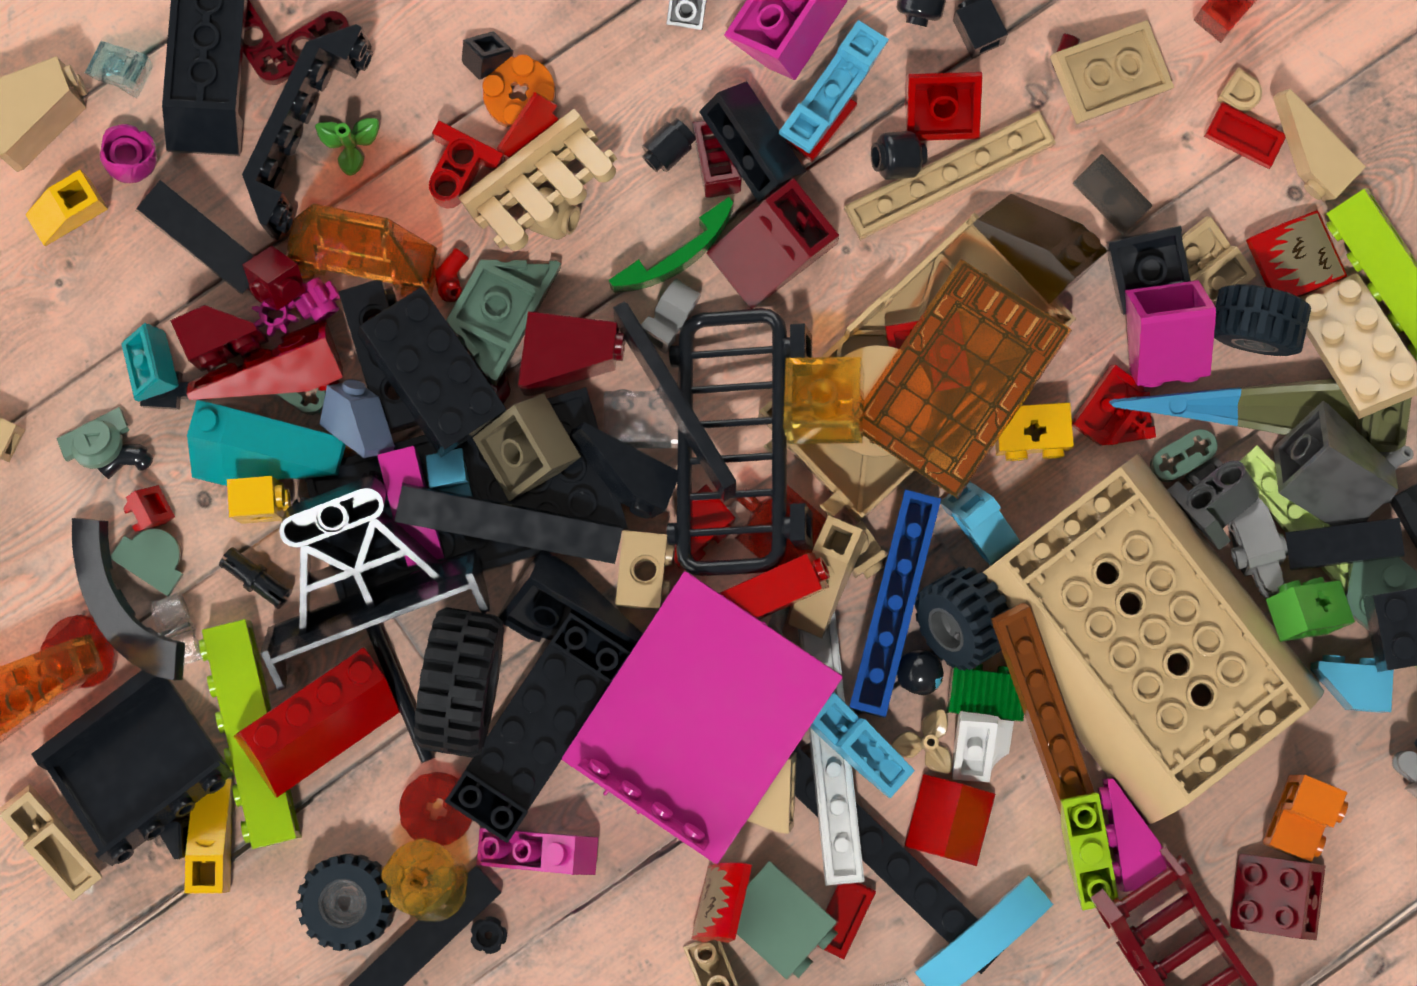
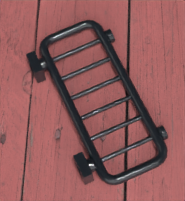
(797, 526)

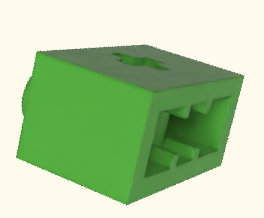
(1309, 609)

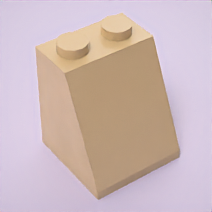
(37, 108)

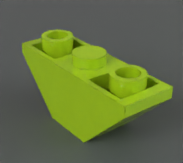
(1087, 848)

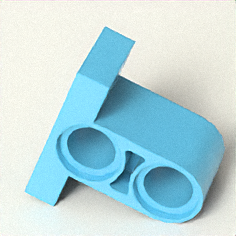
(981, 522)

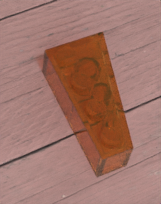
(42, 680)

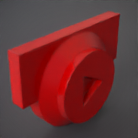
(530, 123)

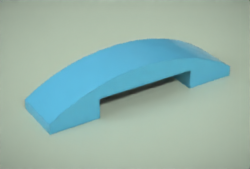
(834, 87)
(986, 937)

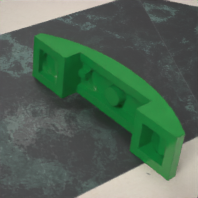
(637, 277)

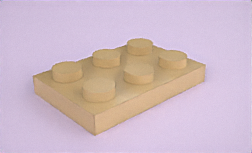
(1111, 72)

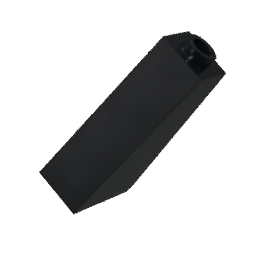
(196, 235)

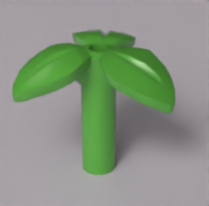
(339, 134)

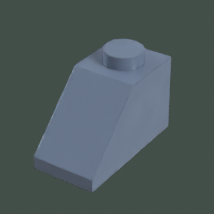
(356, 418)

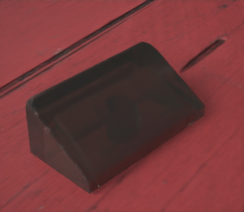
(1112, 194)

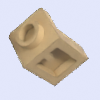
(870, 557)

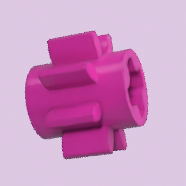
(318, 300)
(279, 323)

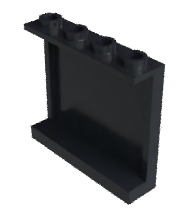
(133, 765)

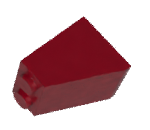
(566, 351)

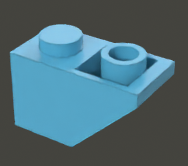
(1356, 685)

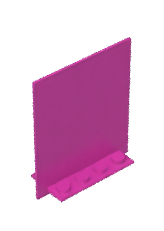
(701, 717)

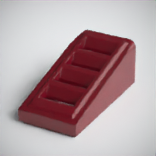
(720, 179)

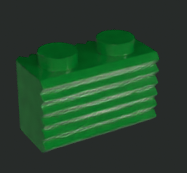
(984, 693)

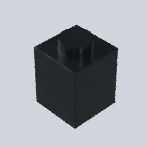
(979, 26)

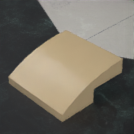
(1213, 259)

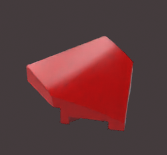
(1113, 425)

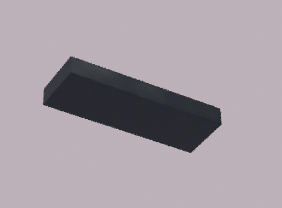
(1345, 544)

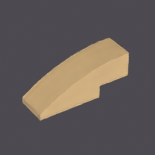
(50, 842)

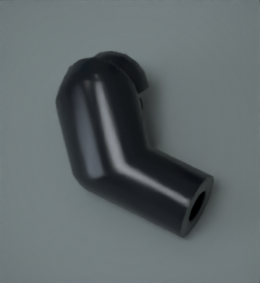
(129, 455)

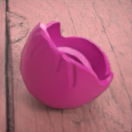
(128, 153)

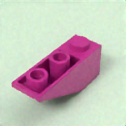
(1132, 841)
(539, 852)

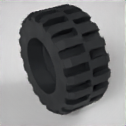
(458, 682)

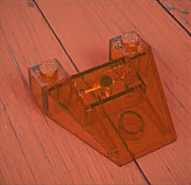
(362, 247)

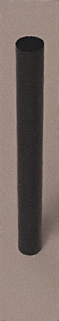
(396, 685)

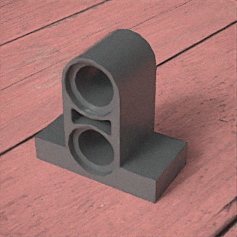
(1217, 500)

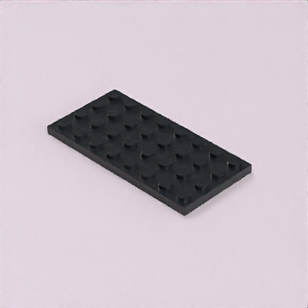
(573, 492)

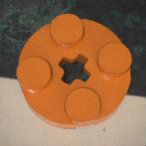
(515, 71)

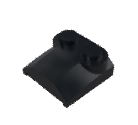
(1147, 261)

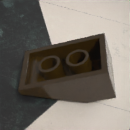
(1041, 244)

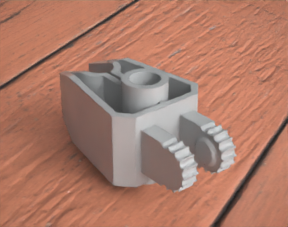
(1258, 548)

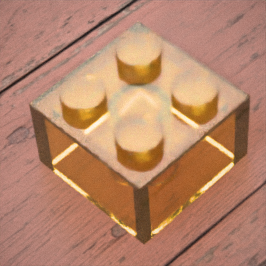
(824, 400)

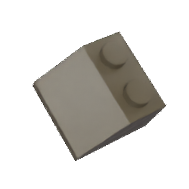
(526, 446)

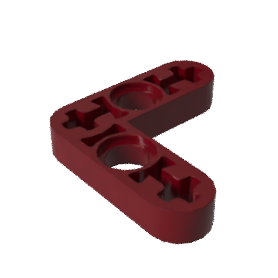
(271, 50)

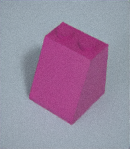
(1170, 333)

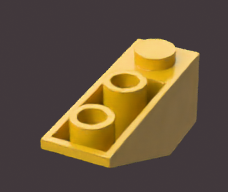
(210, 843)

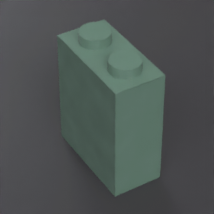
(783, 922)

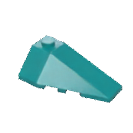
(245, 445)

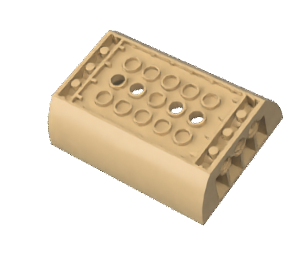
(1115, 664)

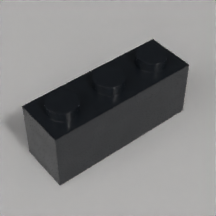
(751, 140)

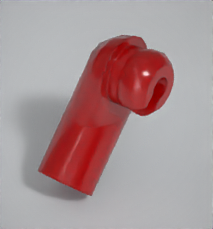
(447, 276)

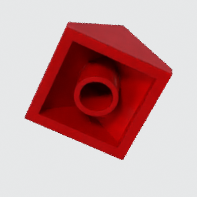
(944, 105)
(950, 820)

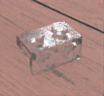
(639, 419)

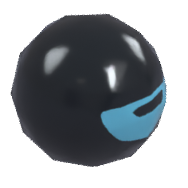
(920, 672)

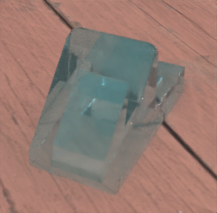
(120, 67)

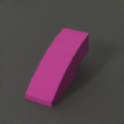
(405, 467)

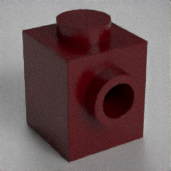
(274, 278)

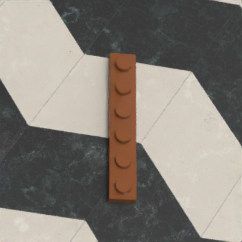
(1042, 703)

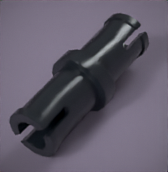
(255, 578)

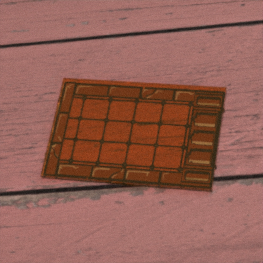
(960, 377)

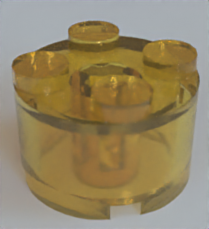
(440, 867)

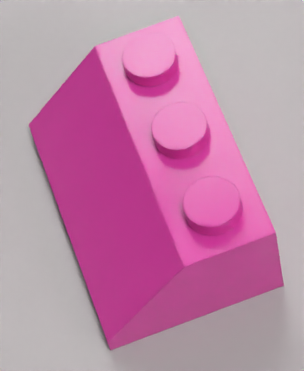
(783, 31)

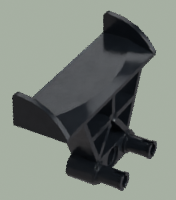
(306, 527)

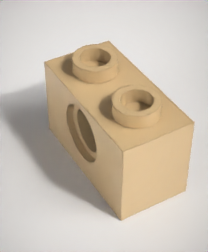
(635, 549)

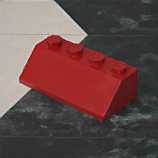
(318, 722)

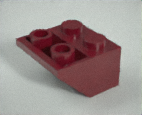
(215, 336)

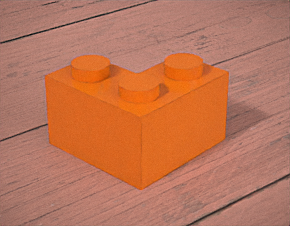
(1302, 816)

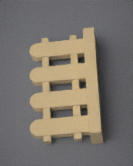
(530, 167)

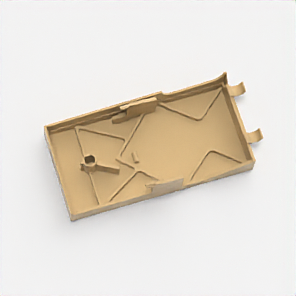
(865, 481)

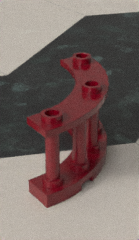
(1132, 939)

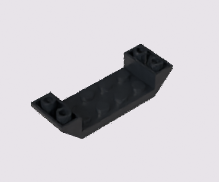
(342, 50)
(204, 77)
(537, 727)

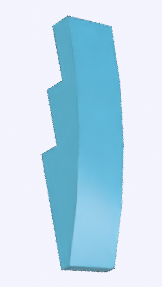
(861, 746)

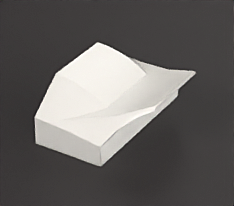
(979, 745)

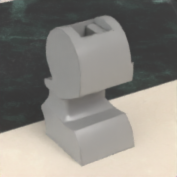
(670, 315)

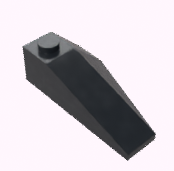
(552, 591)

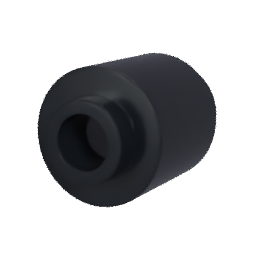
(668, 146)

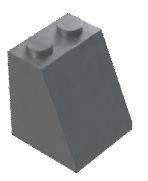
(1332, 469)

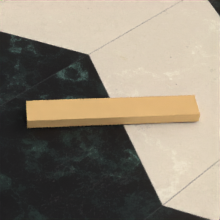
(949, 175)

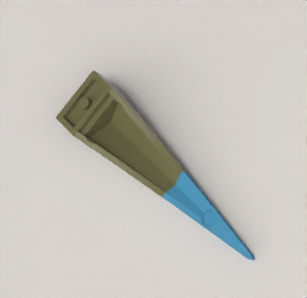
(1277, 409)

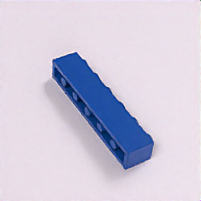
(895, 603)

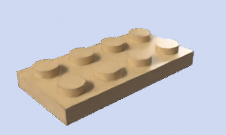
(1360, 346)

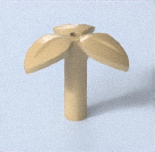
(936, 756)

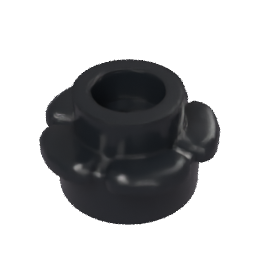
(478, 938)

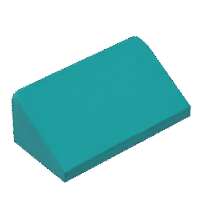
(149, 362)

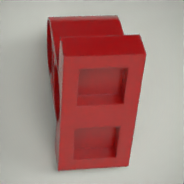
(460, 174)

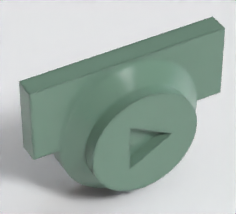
(95, 442)
(152, 557)

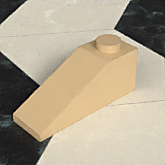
(1316, 151)

